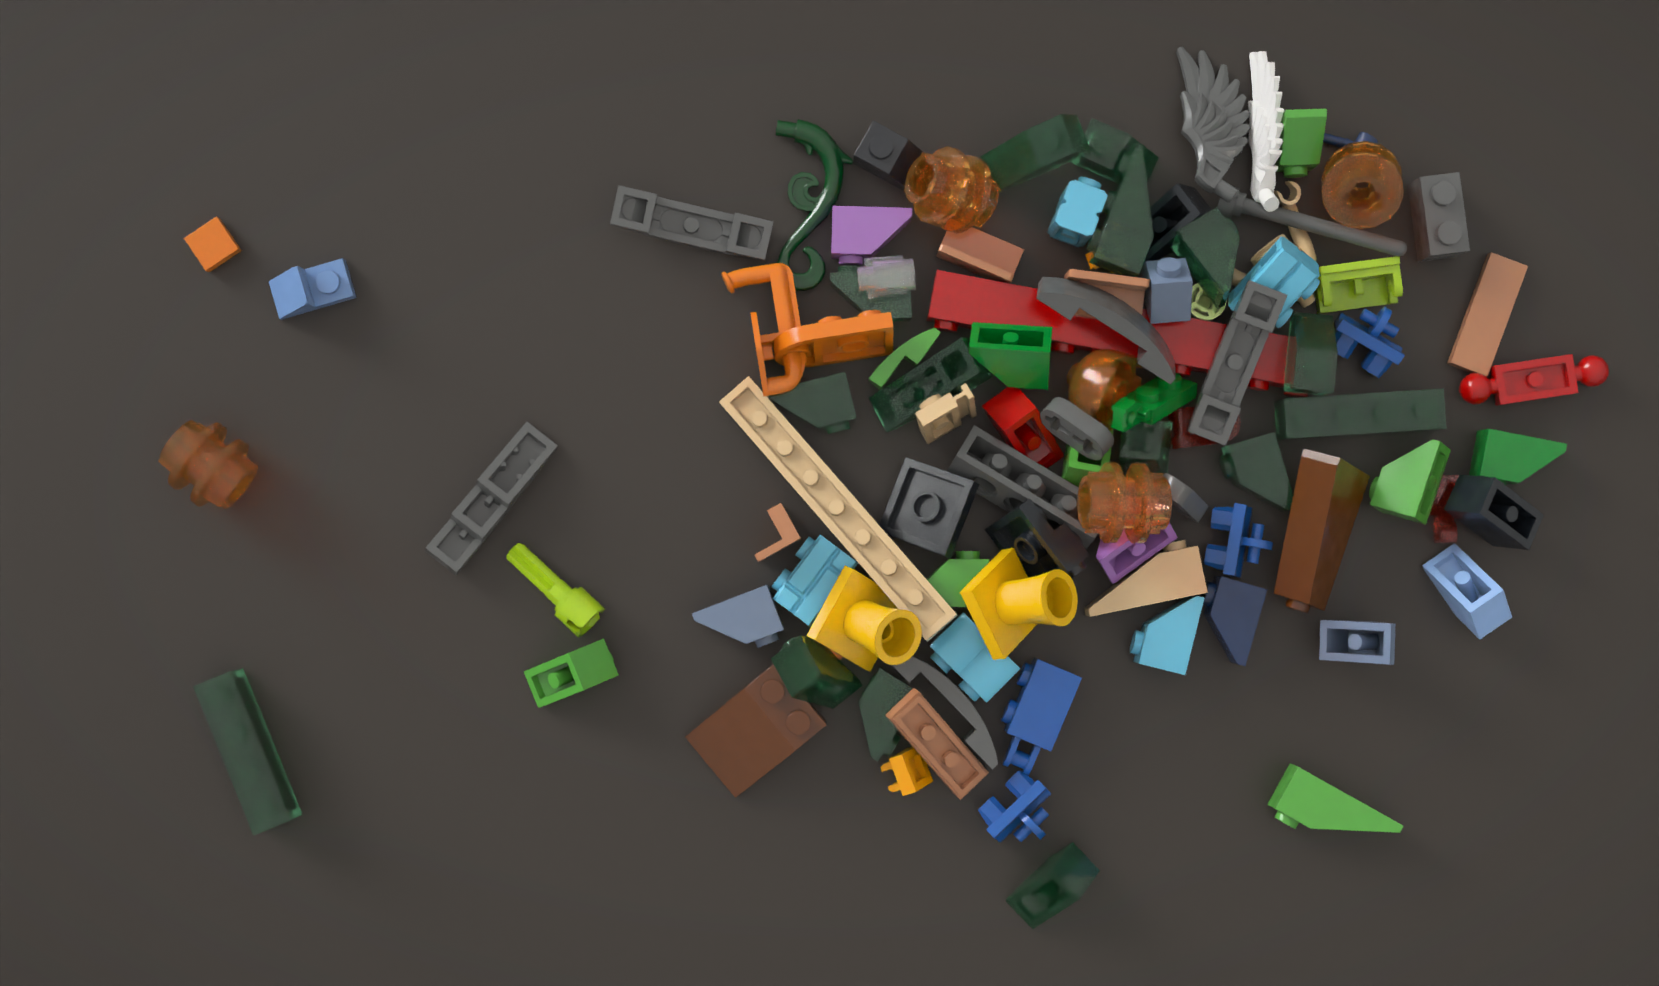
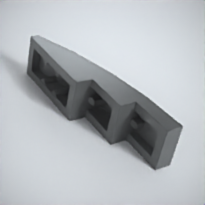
(491, 498)

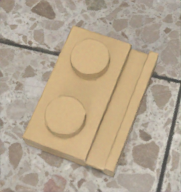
(944, 413)

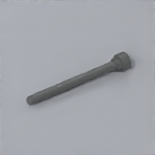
(1312, 224)

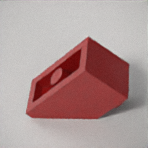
(1021, 427)

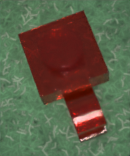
(1444, 524)

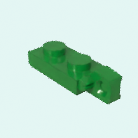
(1152, 402)

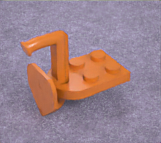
(808, 345)

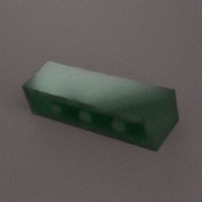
(1360, 414)
(247, 751)

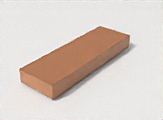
(1487, 314)
(937, 743)

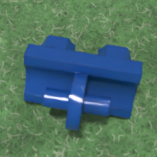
(1382, 350)
(1237, 522)
(1004, 822)

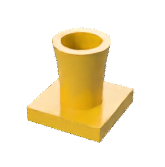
(1011, 604)
(865, 624)

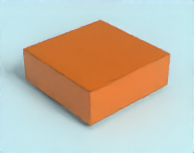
(212, 244)

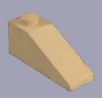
(1161, 578)

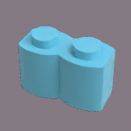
(965, 652)

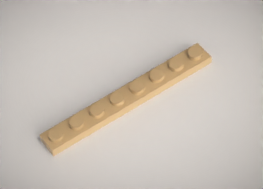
(837, 507)

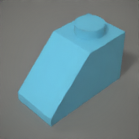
(1168, 637)

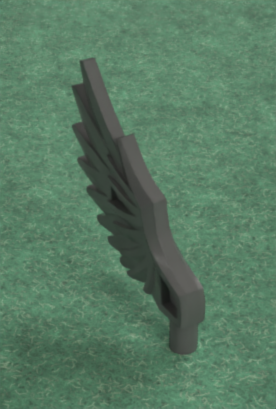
(1212, 121)

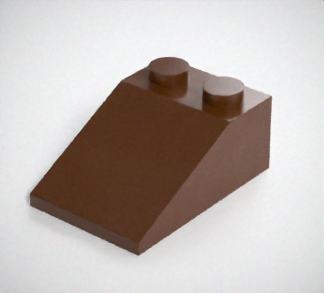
(755, 731)

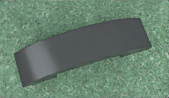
(691, 224)
(1069, 295)
(1235, 362)
(978, 737)

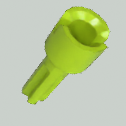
(573, 606)

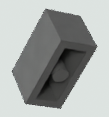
(1438, 217)

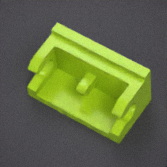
(1359, 285)

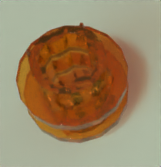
(951, 190)
(1367, 205)
(201, 458)
(1133, 503)

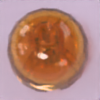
(1101, 381)

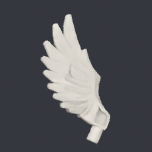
(1264, 129)

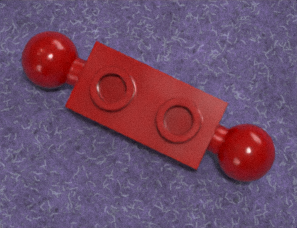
(1534, 379)

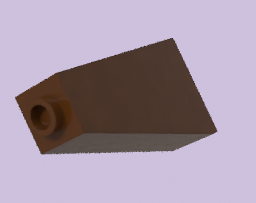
(1318, 529)

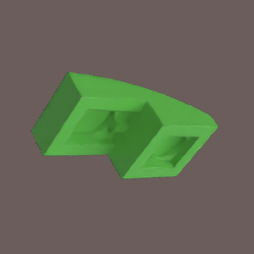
(911, 351)

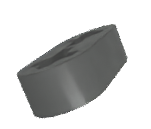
(1077, 428)
(1186, 500)

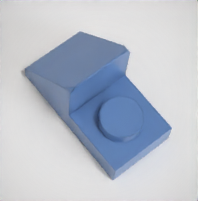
(311, 288)

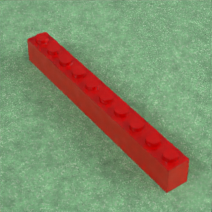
(967, 299)

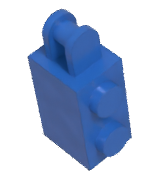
(1037, 711)

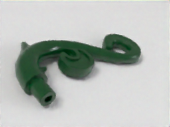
(833, 158)

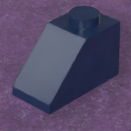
(1233, 615)

